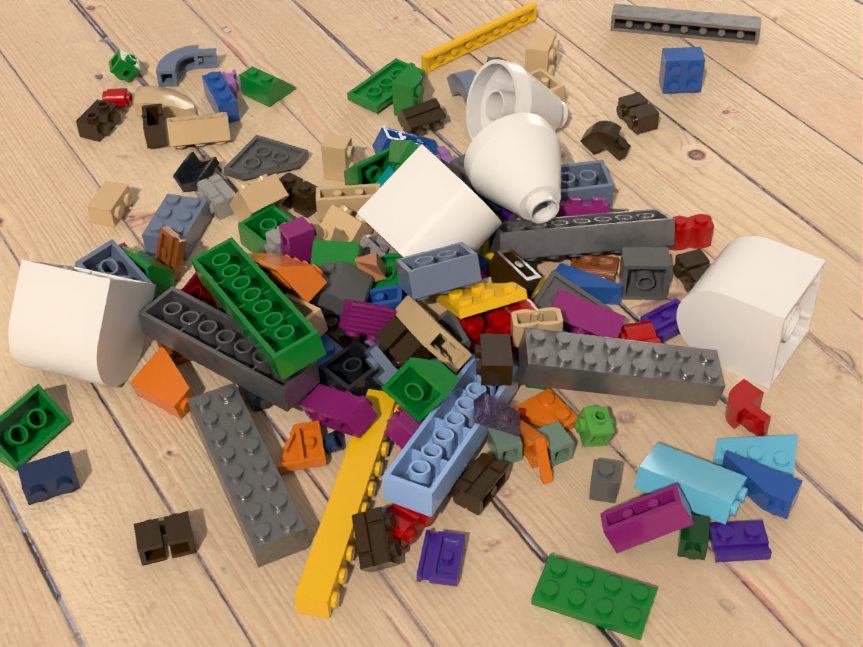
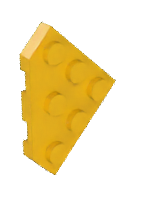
(480, 298)

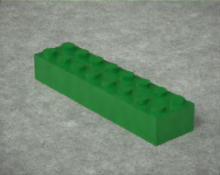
(259, 308)

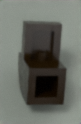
(605, 135)

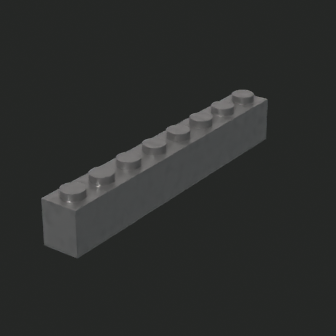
(686, 23)

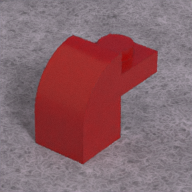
(744, 409)

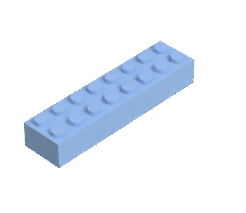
(442, 445)

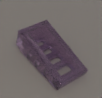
(485, 403)

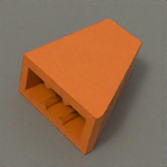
(163, 384)

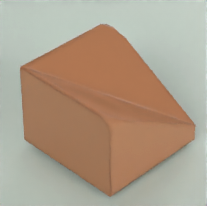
(372, 265)

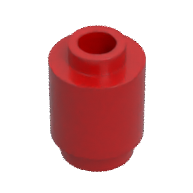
(119, 96)

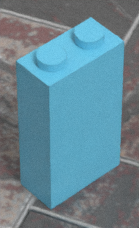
(706, 486)

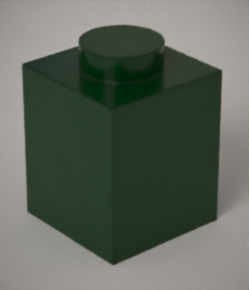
(694, 539)

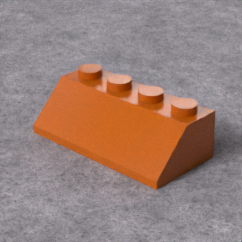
(291, 274)

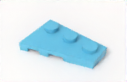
(772, 451)

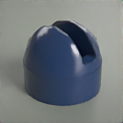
(333, 442)

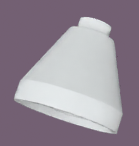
(509, 89)
(517, 166)

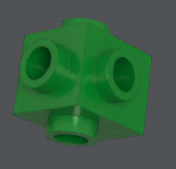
(124, 65)

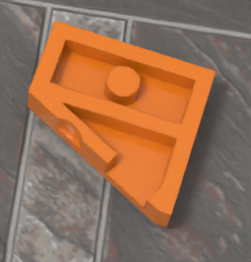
(546, 409)
(303, 448)
(535, 450)

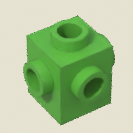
(594, 426)

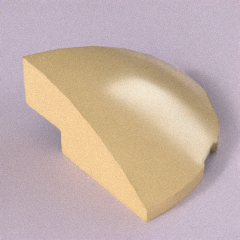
(173, 102)

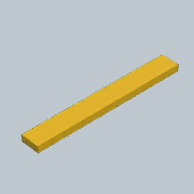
(478, 37)

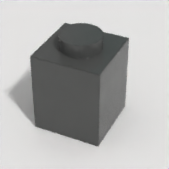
(604, 481)

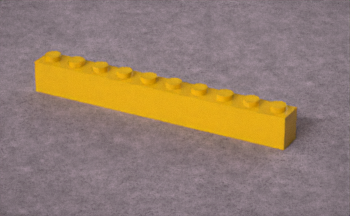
(350, 495)

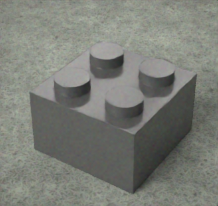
(644, 273)

